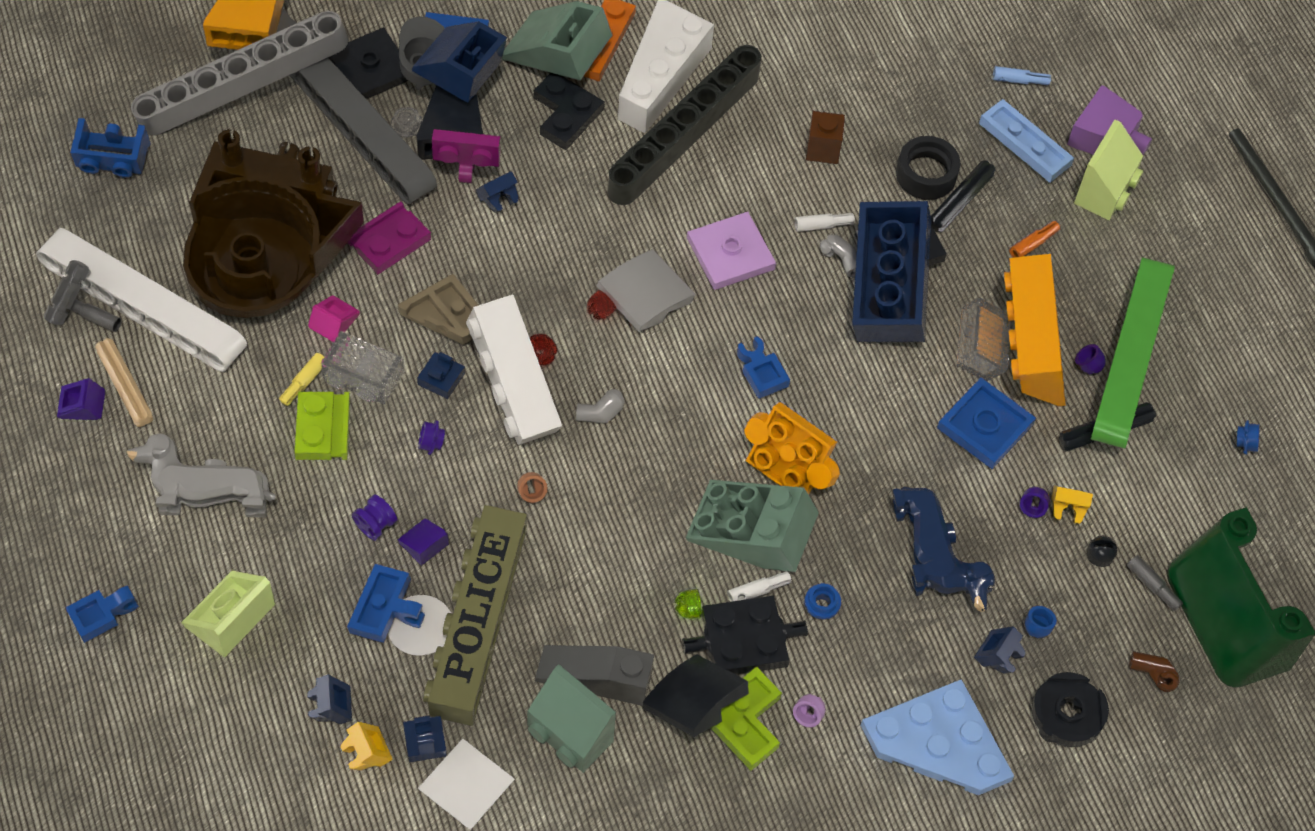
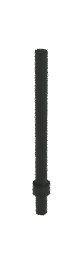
(1275, 193)

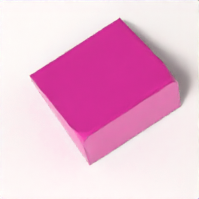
(331, 317)

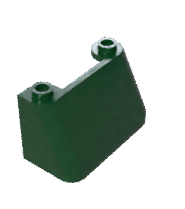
(1230, 611)

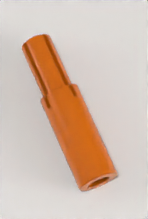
(1034, 240)

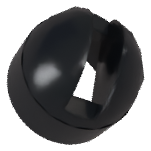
(1104, 554)

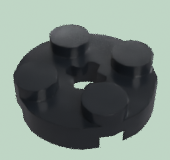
(1056, 725)

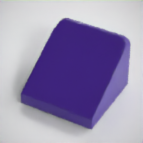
(81, 400)
(424, 541)

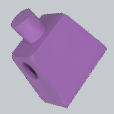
(1098, 118)

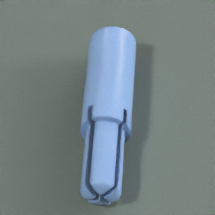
(1020, 76)

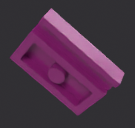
(389, 237)

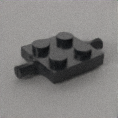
(745, 635)

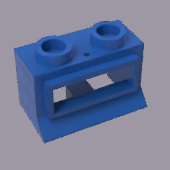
(112, 140)

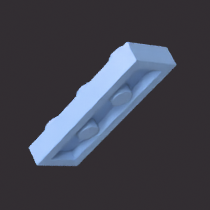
(1026, 140)

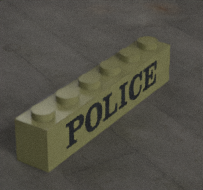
(477, 615)

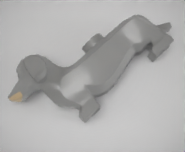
(202, 484)

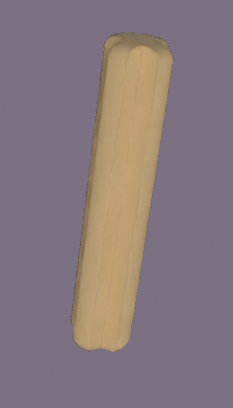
(124, 382)

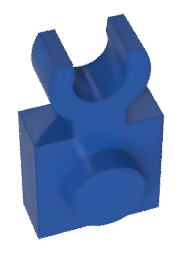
(761, 371)

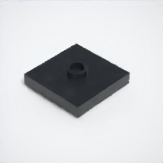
(371, 63)

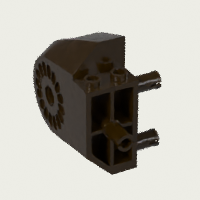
(263, 227)

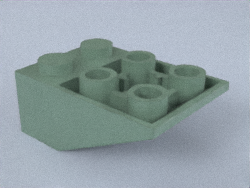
(561, 39)
(755, 523)

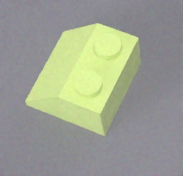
(1110, 173)

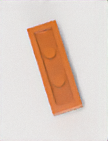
(619, 18)

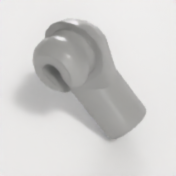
(843, 249)
(603, 410)

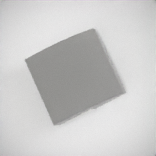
(645, 290)

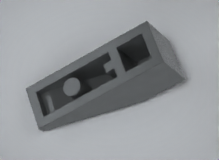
(604, 670)

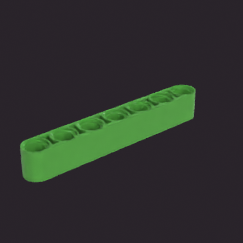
(1133, 353)

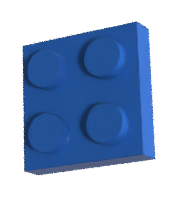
(986, 423)

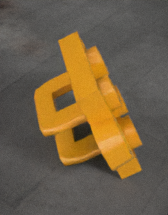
(793, 451)

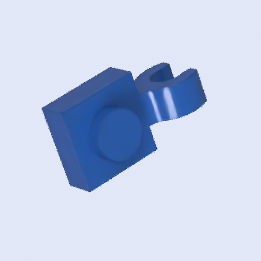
(96, 614)

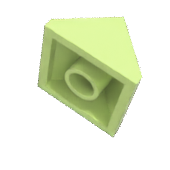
(231, 611)

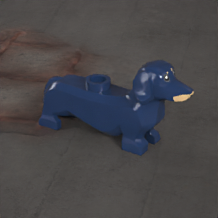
(933, 553)

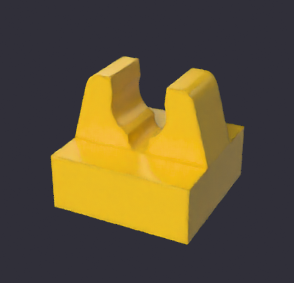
(1078, 499)
(369, 746)

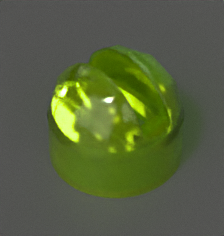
(689, 604)

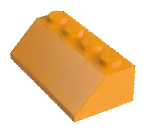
(1035, 328)

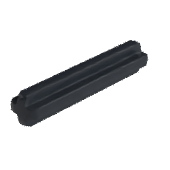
(962, 196)
(1082, 434)

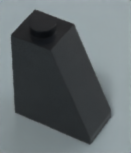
(448, 114)

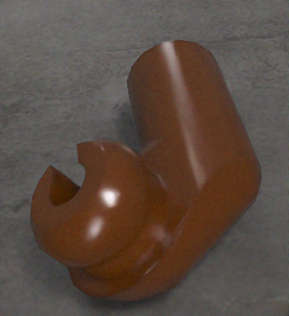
(1158, 669)

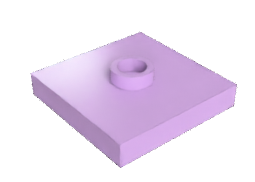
(731, 250)

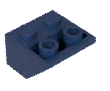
(462, 58)

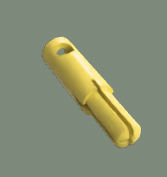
(302, 379)

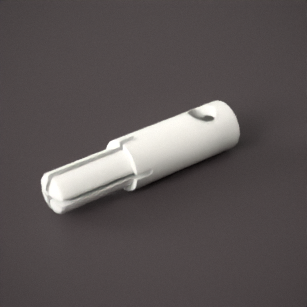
(823, 221)
(758, 587)

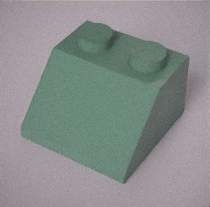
(571, 720)

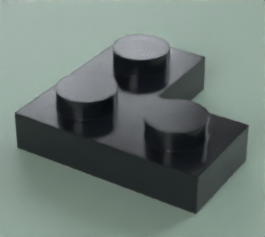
(572, 108)

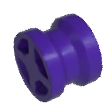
(374, 517)

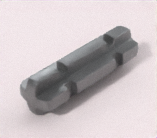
(66, 292)

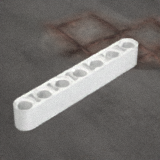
(145, 301)

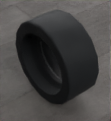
(928, 187)

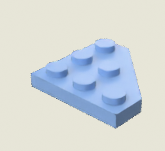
(940, 739)

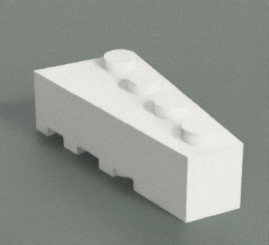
(664, 61)
(513, 370)

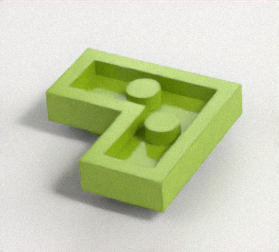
(740, 725)

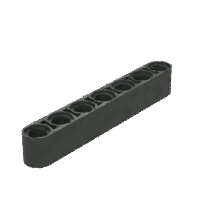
(684, 125)

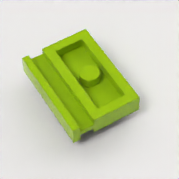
(322, 425)

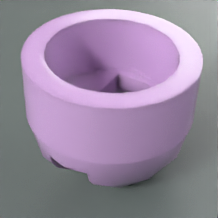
(802, 707)

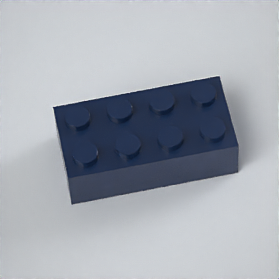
(892, 271)

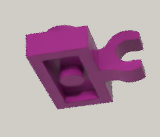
(467, 150)

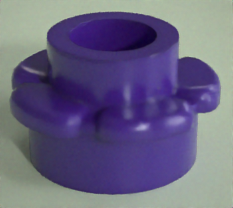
(431, 437)

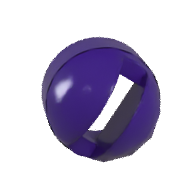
(1091, 359)
(1027, 500)

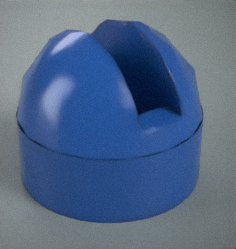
(1040, 622)

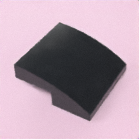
(694, 695)

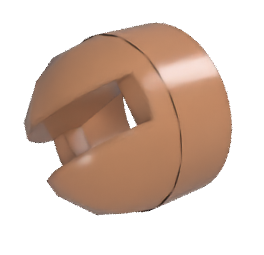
(539, 487)

